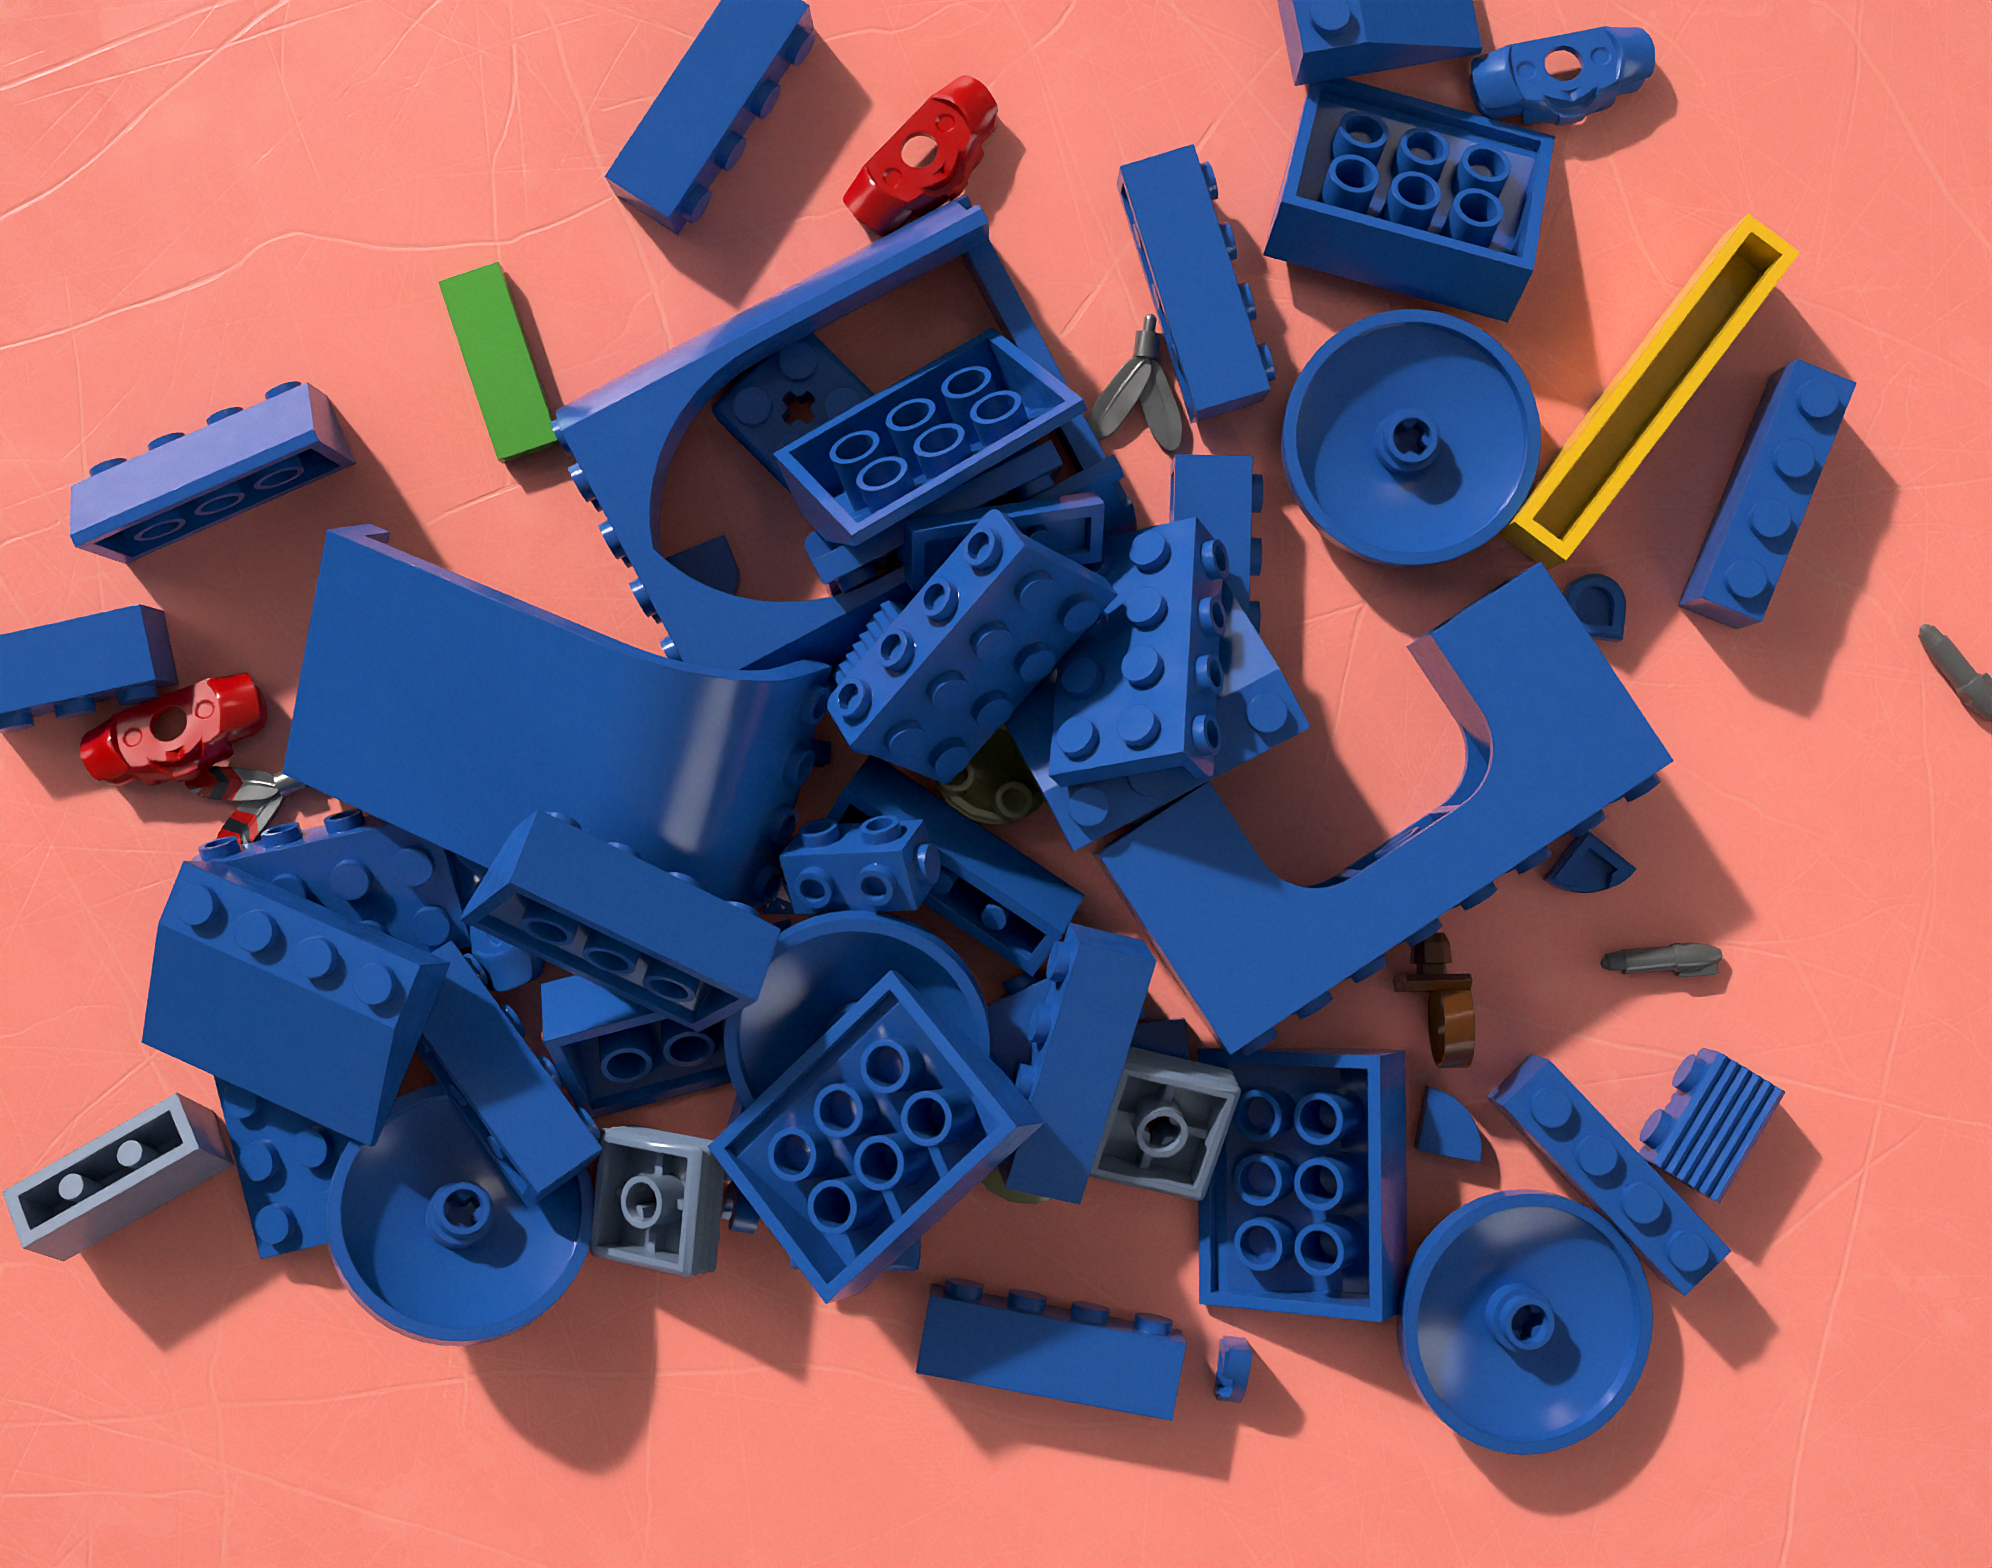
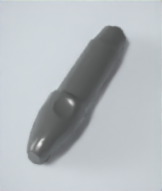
(1971, 687)
(1681, 959)

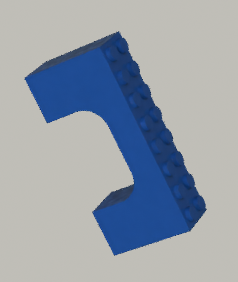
(1543, 755)

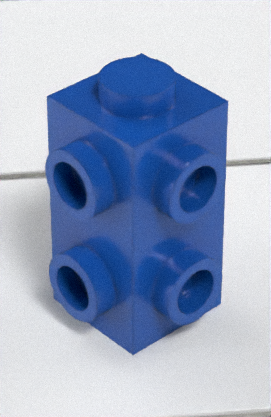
(860, 865)

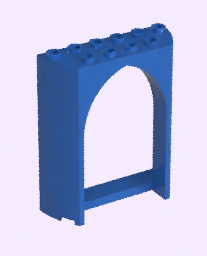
(635, 422)

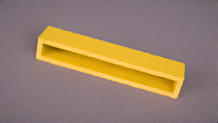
(1649, 392)

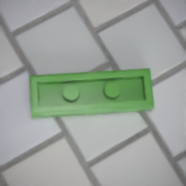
(499, 362)

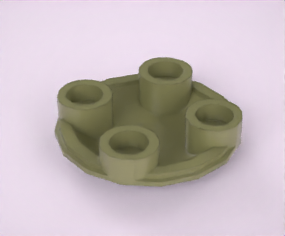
(994, 784)

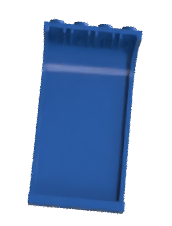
(480, 709)

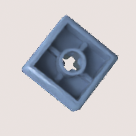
(1179, 1152)
(657, 1201)

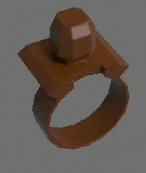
(1449, 1005)

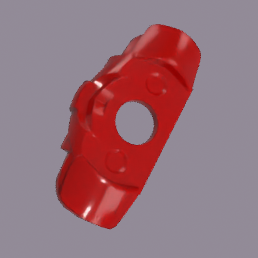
(892, 192)
(217, 716)

